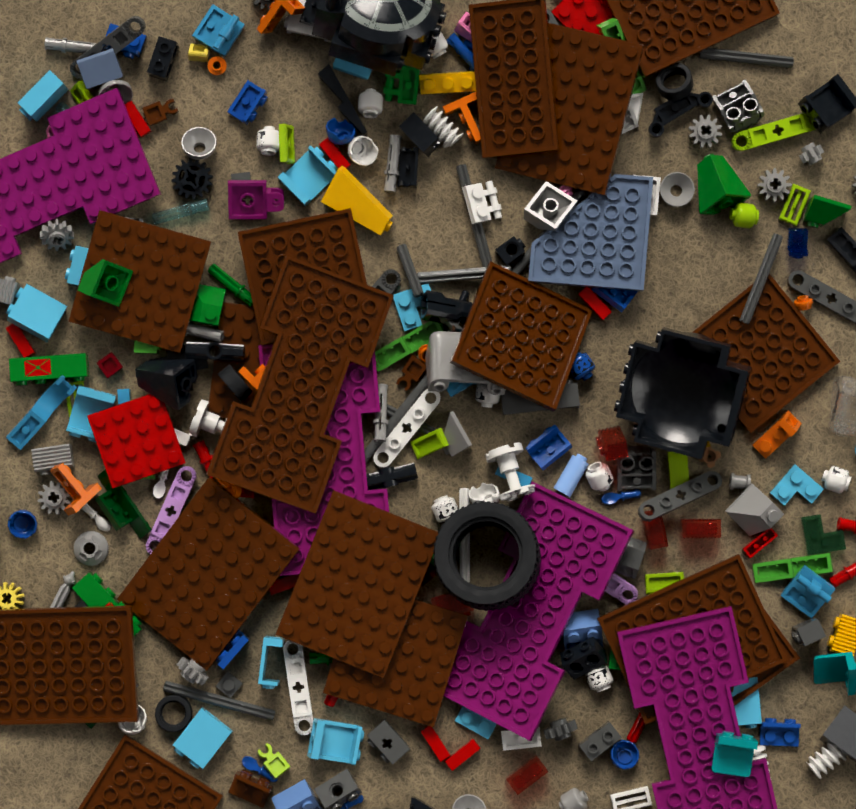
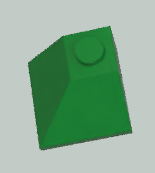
(823, 210)
(106, 282)
(208, 305)

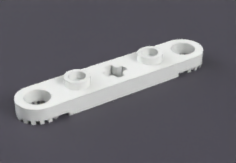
(397, 438)
(299, 701)

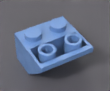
(582, 627)
(297, 797)

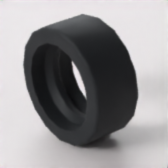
(677, 93)
(235, 382)
(171, 727)

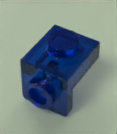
(797, 242)

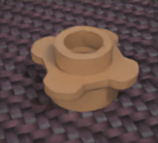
(714, 456)

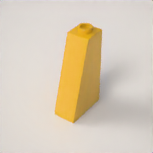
(348, 193)

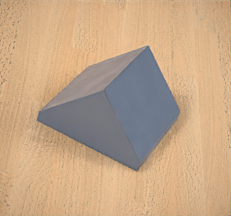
(100, 68)

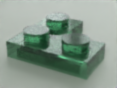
(818, 541)

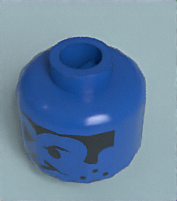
(582, 367)

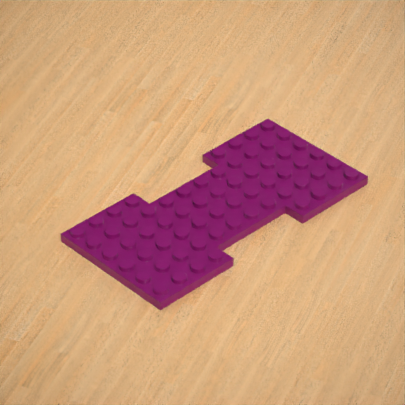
(86, 165)
(348, 476)
(505, 662)
(687, 676)

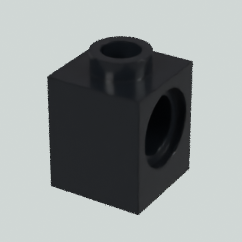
(504, 256)

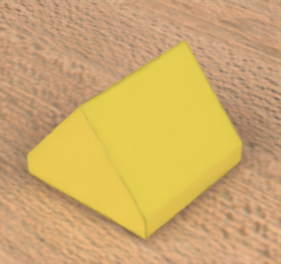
(198, 52)

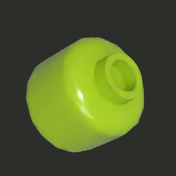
(744, 215)

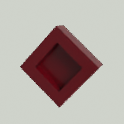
(109, 365)

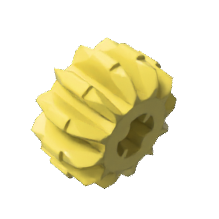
(14, 599)

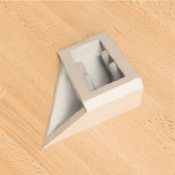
(633, 112)

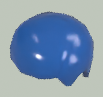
(340, 132)
(22, 524)
(626, 759)

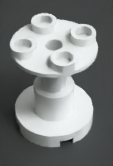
(205, 420)
(508, 465)

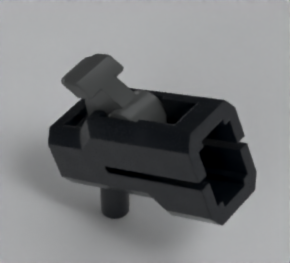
(445, 310)

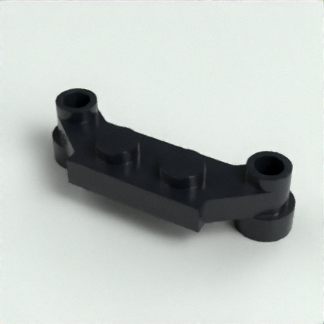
(673, 109)

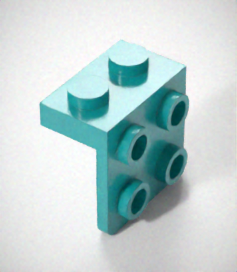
(835, 669)
(733, 754)

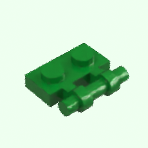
(408, 85)

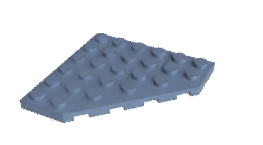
(599, 240)

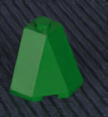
(718, 185)

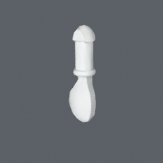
(159, 487)
(100, 521)

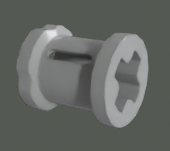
(739, 481)

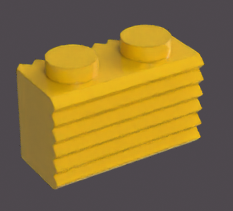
(844, 635)

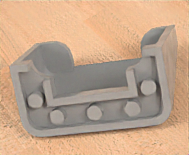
(442, 372)

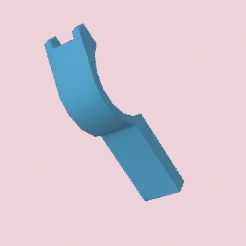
(40, 412)

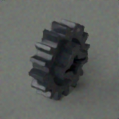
(184, 182)

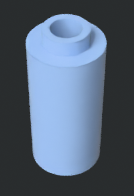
(571, 475)

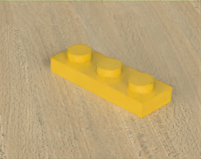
(447, 82)

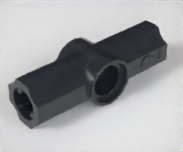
(202, 350)
(391, 476)

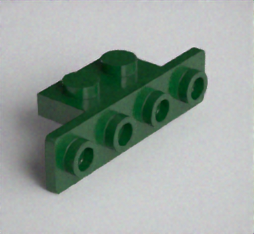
(120, 508)

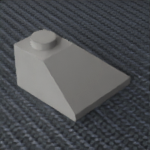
(548, 207)
(455, 436)
(754, 511)

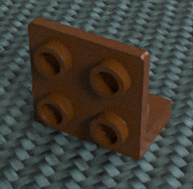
(250, 788)

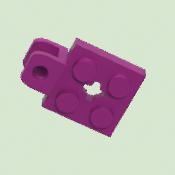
(262, 201)

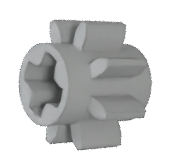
(811, 153)

